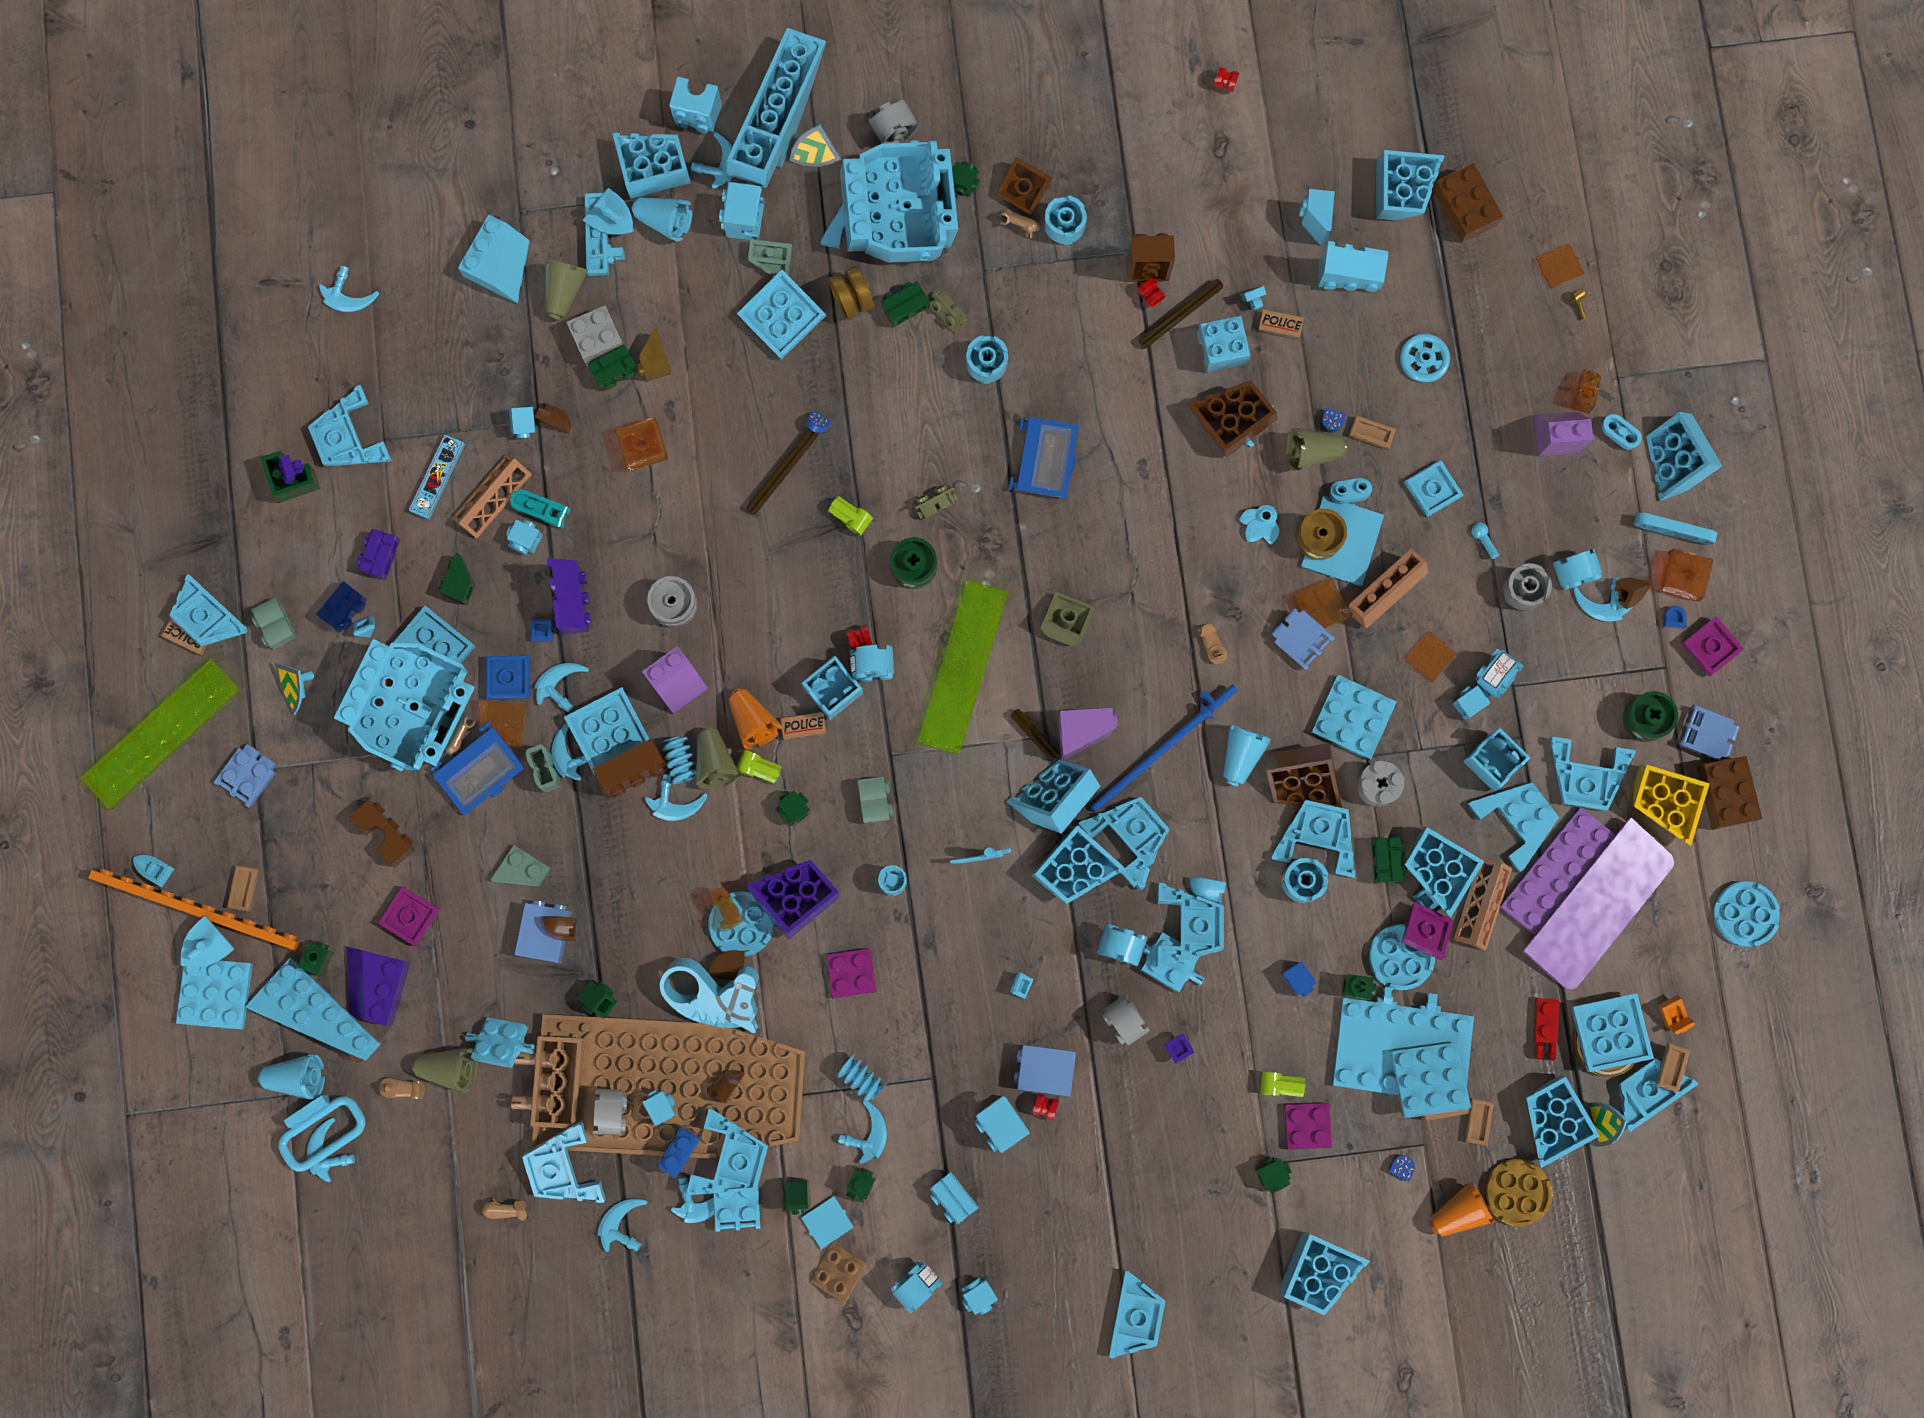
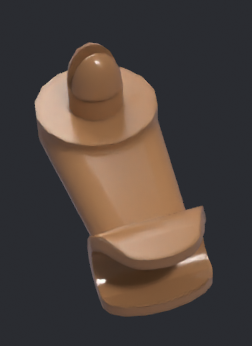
(1025, 223)
(1215, 651)
(454, 742)
(399, 1088)
(496, 1210)

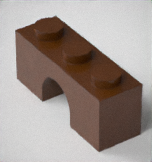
(395, 846)

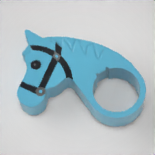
(713, 1005)

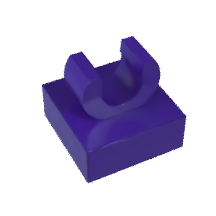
(289, 468)
(1179, 1048)

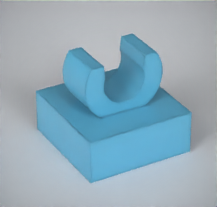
(1253, 296)

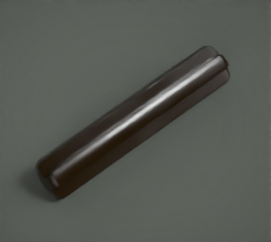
(1035, 735)

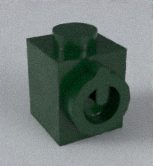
(965, 178)
(793, 807)
(316, 958)
(1358, 987)
(597, 998)
(1274, 1174)
(860, 1184)

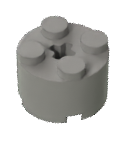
(894, 122)
(1536, 580)
(1392, 784)
(1126, 1020)
(609, 1112)

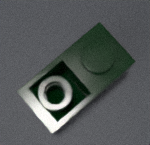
(458, 582)
(797, 1196)

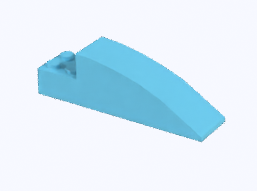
(776, 109)

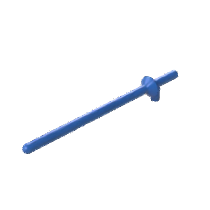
(1205, 713)

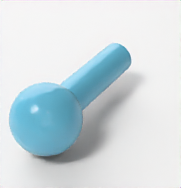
(1480, 531)

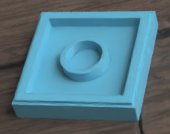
(1433, 488)

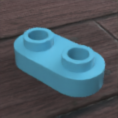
(1622, 430)
(1351, 489)

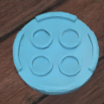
(1746, 914)
(748, 936)
(1397, 963)

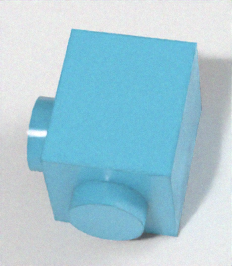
(522, 421)
(1471, 701)
(660, 1106)

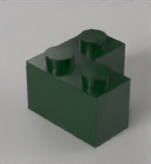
(303, 482)

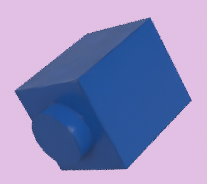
(1299, 979)

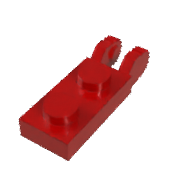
(1546, 1026)

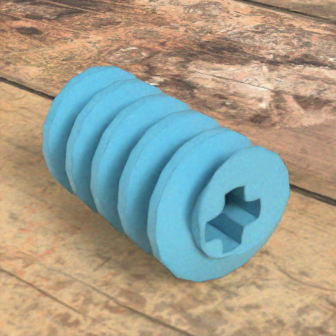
(679, 759)
(860, 1079)

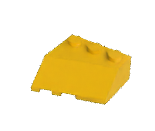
(1670, 800)

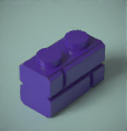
(378, 554)

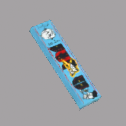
(436, 477)

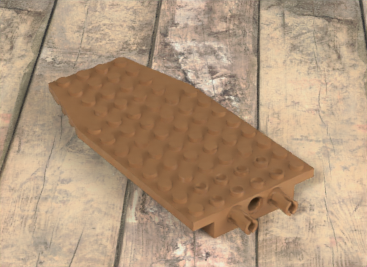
(675, 1057)

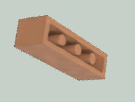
(1388, 588)

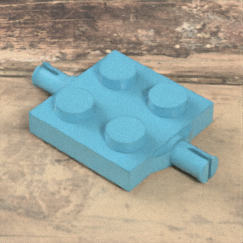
(1170, 975)
(499, 1042)

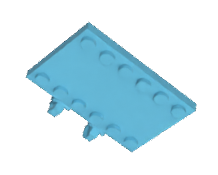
(1377, 1028)

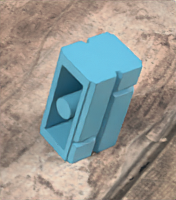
(953, 1198)

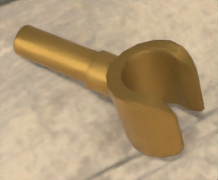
(1576, 298)

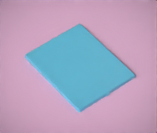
(1355, 555)

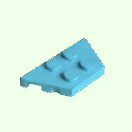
(203, 615)
(1643, 1099)
(1137, 1317)

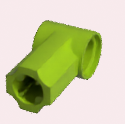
(854, 518)
(754, 765)
(1278, 1085)

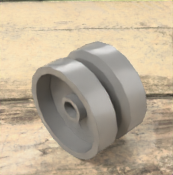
(674, 614)

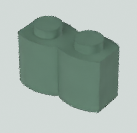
(273, 623)
(544, 773)
(874, 800)

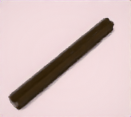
(1180, 313)
(782, 471)

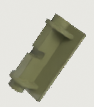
(941, 304)
(927, 503)

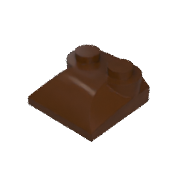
(1024, 185)

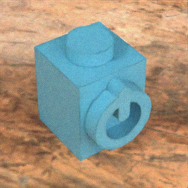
(523, 537)
(978, 1296)

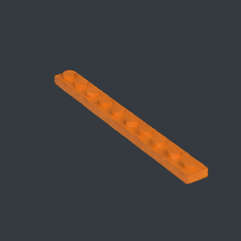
(187, 905)

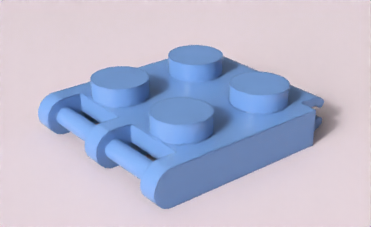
(1301, 637)
(1709, 734)
(247, 774)

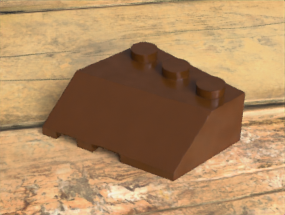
(1234, 415)
(1303, 776)

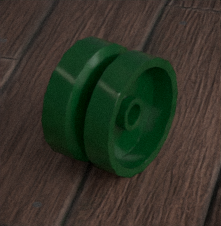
(916, 551)
(1662, 712)

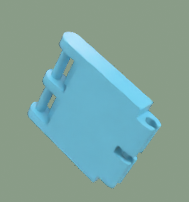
(736, 1208)

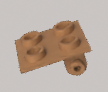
(838, 1272)

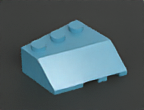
(1351, 268)

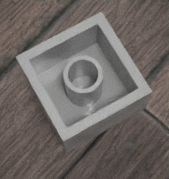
(594, 334)

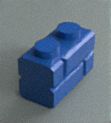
(679, 1151)

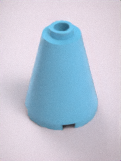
(666, 216)
(1242, 753)
(295, 1077)

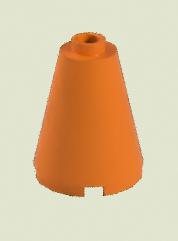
(752, 719)
(1462, 1212)

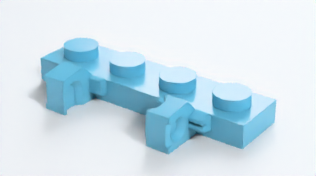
(598, 251)

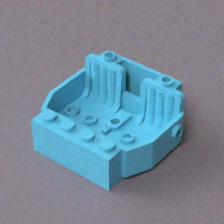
(898, 177)
(393, 728)

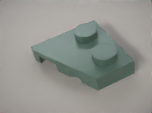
(770, 256)
(521, 869)

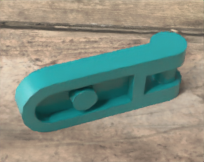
(539, 507)

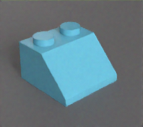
(1318, 214)

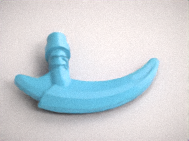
(721, 172)
(343, 303)
(1603, 612)
(549, 679)
(561, 759)
(669, 811)
(989, 853)
(876, 1140)
(316, 1144)
(692, 1211)
(609, 1225)

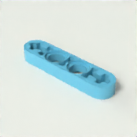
(1675, 528)

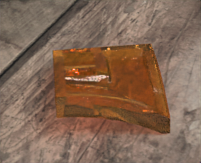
(1323, 603)
(506, 719)

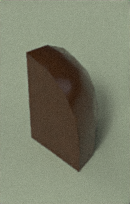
(554, 417)
(1631, 591)
(560, 928)
(728, 965)
(726, 1084)

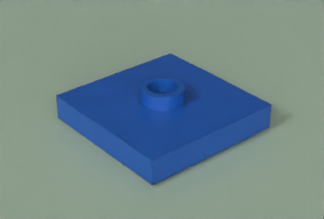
(508, 677)

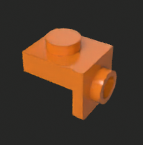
(1675, 1015)

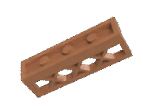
(486, 490)
(1488, 908)

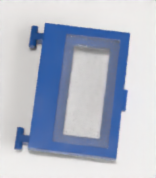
(1046, 457)
(478, 770)

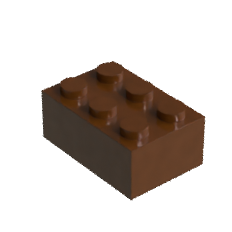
(1467, 202)
(1150, 257)
(630, 768)
(1731, 793)

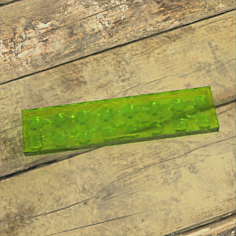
(963, 667)
(160, 734)

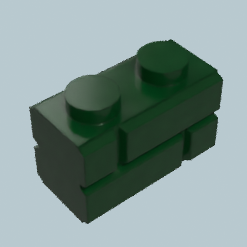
(904, 303)
(613, 368)
(1387, 860)

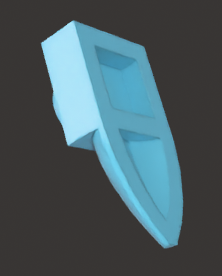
(152, 869)

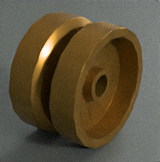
(853, 291)
(1318, 522)

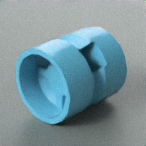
(892, 880)

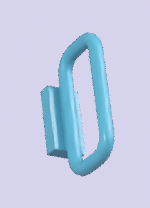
(309, 1115)

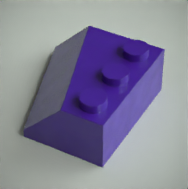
(570, 597)
(794, 896)
(374, 985)

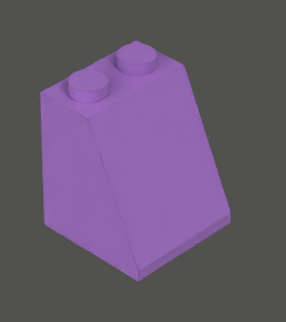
(1562, 433)
(675, 679)
(1084, 728)

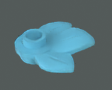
(1258, 526)

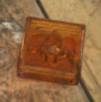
(629, 438)
(1674, 581)

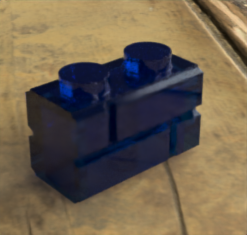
(342, 607)

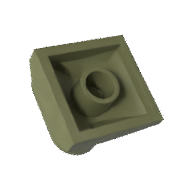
(1067, 619)

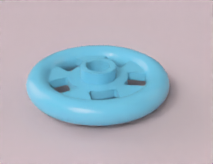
(1437, 346)

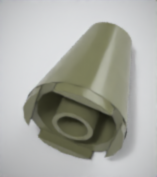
(561, 287)
(1312, 448)
(713, 761)
(448, 1068)

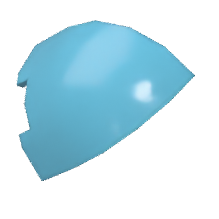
(1207, 889)

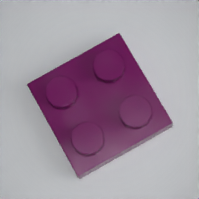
(1712, 646)
(409, 916)
(1427, 930)
(851, 973)
(1308, 1126)

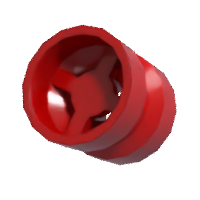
(1226, 79)
(1151, 292)
(863, 634)
(1040, 1107)

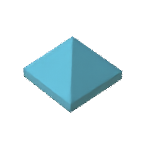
(364, 627)
(1425, 899)
(1020, 985)

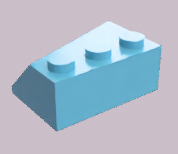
(651, 163)
(1404, 183)
(497, 258)
(1680, 455)
(1056, 795)
(1076, 866)
(1442, 868)
(1558, 1120)
(1319, 1273)

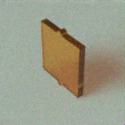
(1560, 266)
(1431, 656)

